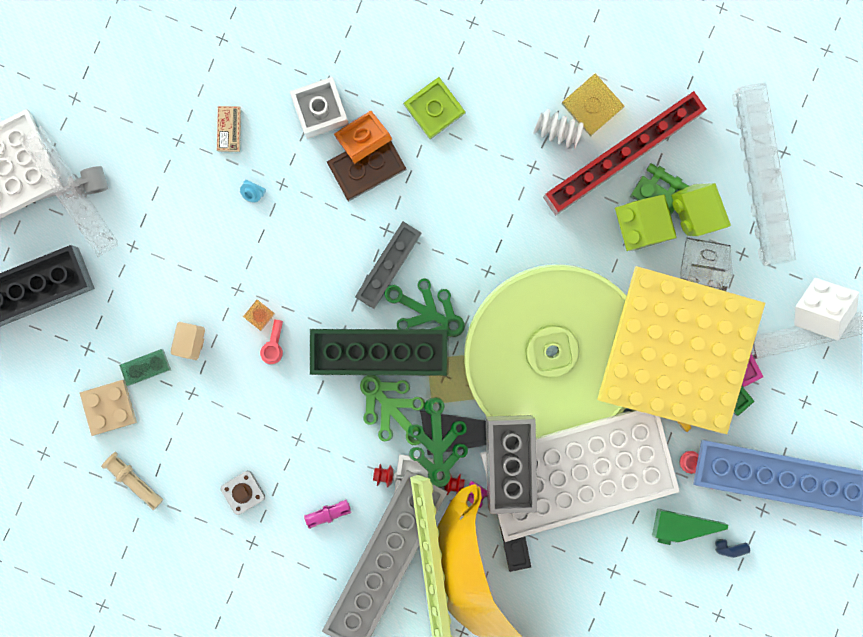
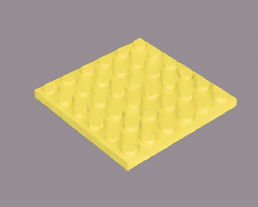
(681, 350)

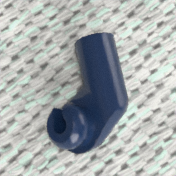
(731, 551)

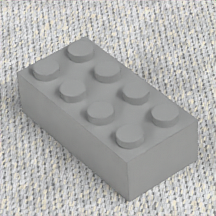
(511, 464)

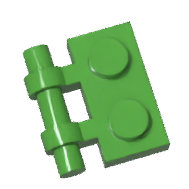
(649, 188)

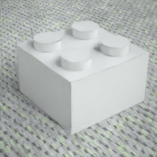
(319, 107)
(826, 308)

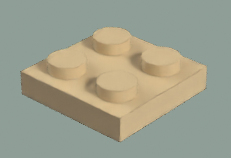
(108, 407)

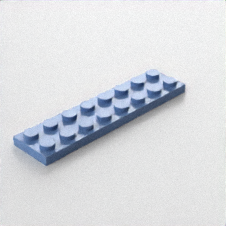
(779, 478)

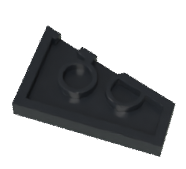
(473, 437)

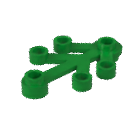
(427, 312)
(437, 445)

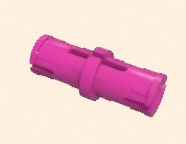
(327, 514)

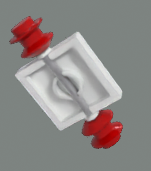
(404, 464)

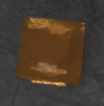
(259, 315)

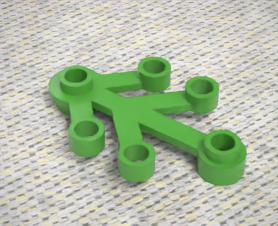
(389, 406)

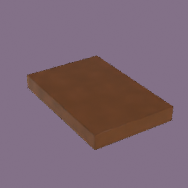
(368, 172)

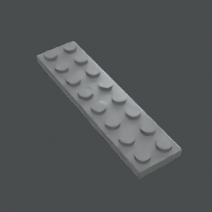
(380, 566)

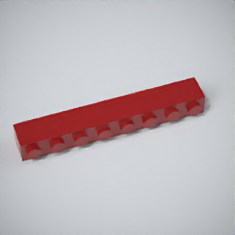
(624, 153)

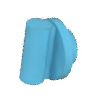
(252, 191)

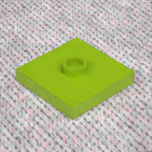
(434, 108)

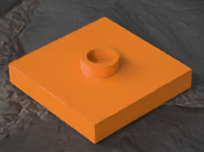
(363, 136)

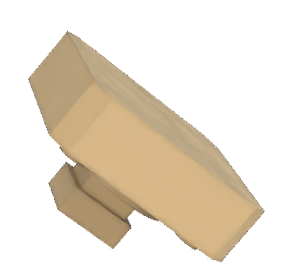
(188, 341)

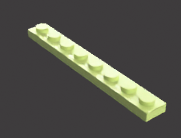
(431, 556)

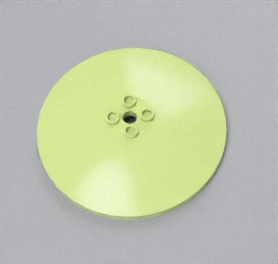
(510, 340)

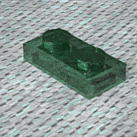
(145, 367)

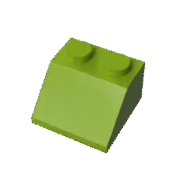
(700, 209)
(645, 222)

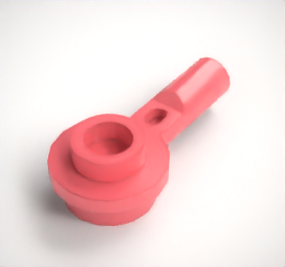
(271, 352)
(688, 462)

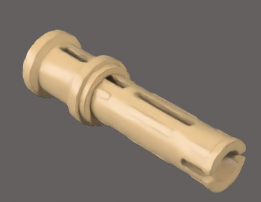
(125, 474)

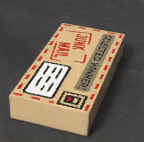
(228, 128)

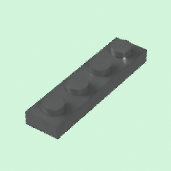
(388, 265)

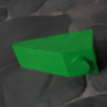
(681, 527)

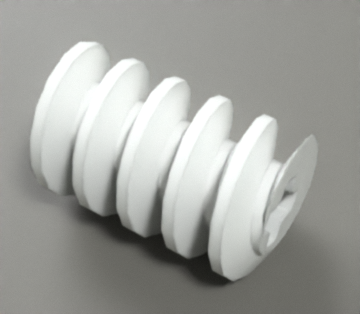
(559, 128)

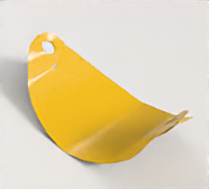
(464, 574)

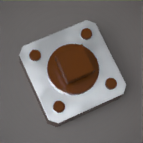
(242, 492)

